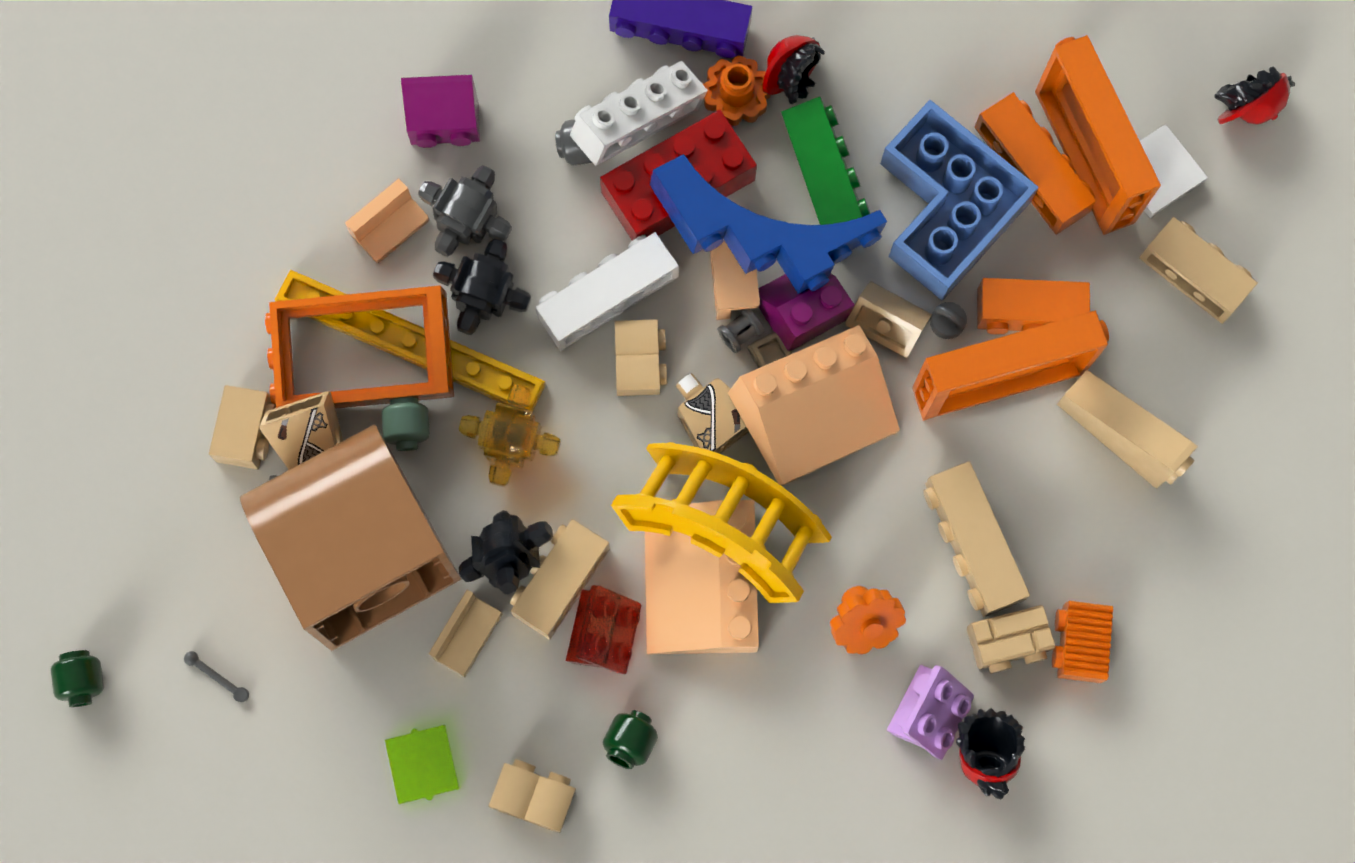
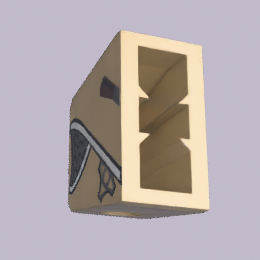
(709, 414)
(302, 428)

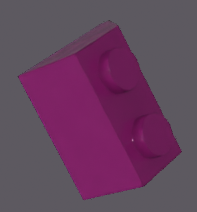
(441, 110)
(803, 315)

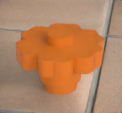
(736, 90)
(867, 620)

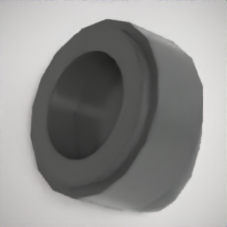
(948, 320)

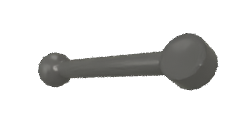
(240, 694)

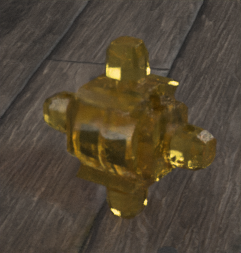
(509, 435)

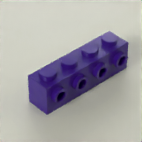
(693, 24)

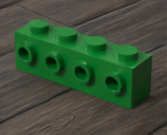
(823, 162)

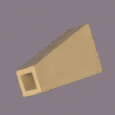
(1128, 430)

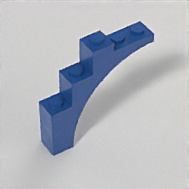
(757, 241)

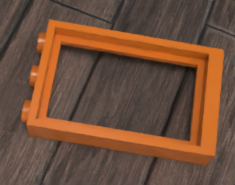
(1096, 133)
(437, 343)
(1009, 364)

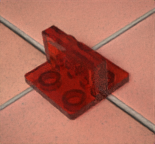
(604, 630)

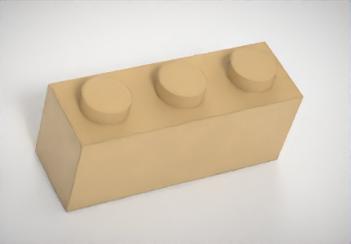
(1198, 269)
(559, 579)

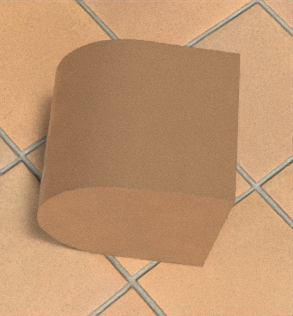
(348, 539)

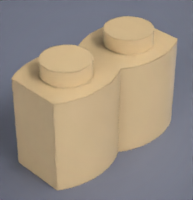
(638, 357)
(532, 796)

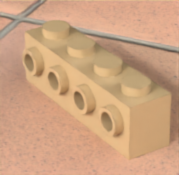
(976, 539)

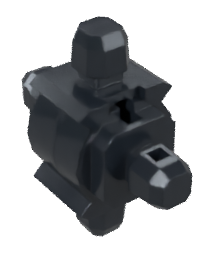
(482, 286)
(505, 551)

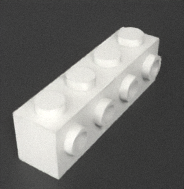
(637, 112)
(607, 290)

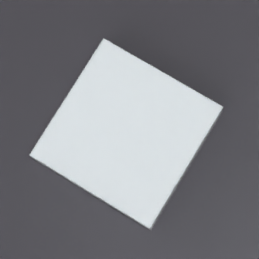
(1173, 167)

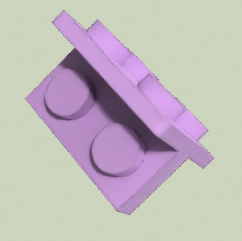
(931, 710)

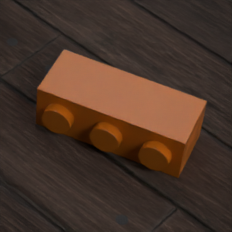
(1028, 303)

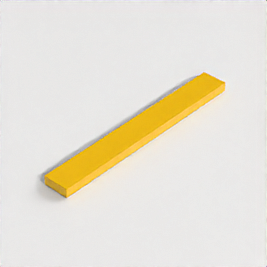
(408, 343)

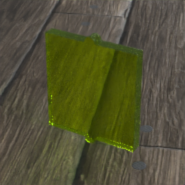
(422, 764)

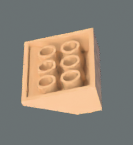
(816, 405)
(697, 598)

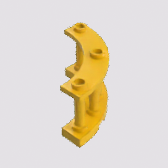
(713, 532)

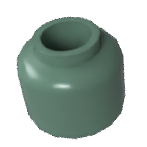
(405, 423)

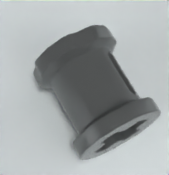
(740, 330)

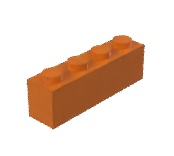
(1030, 149)

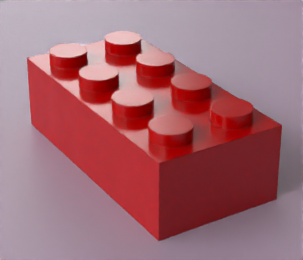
(712, 151)

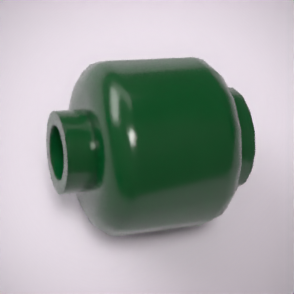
(77, 678)
(630, 739)

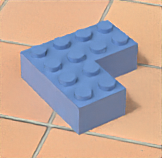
(968, 196)

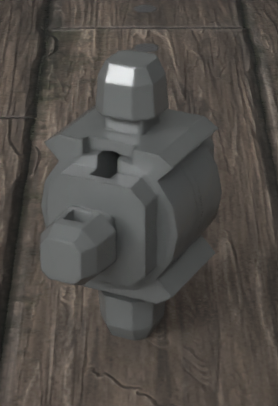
(464, 210)

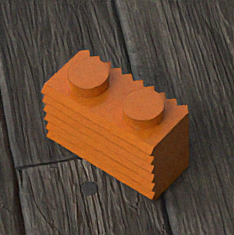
(1083, 641)

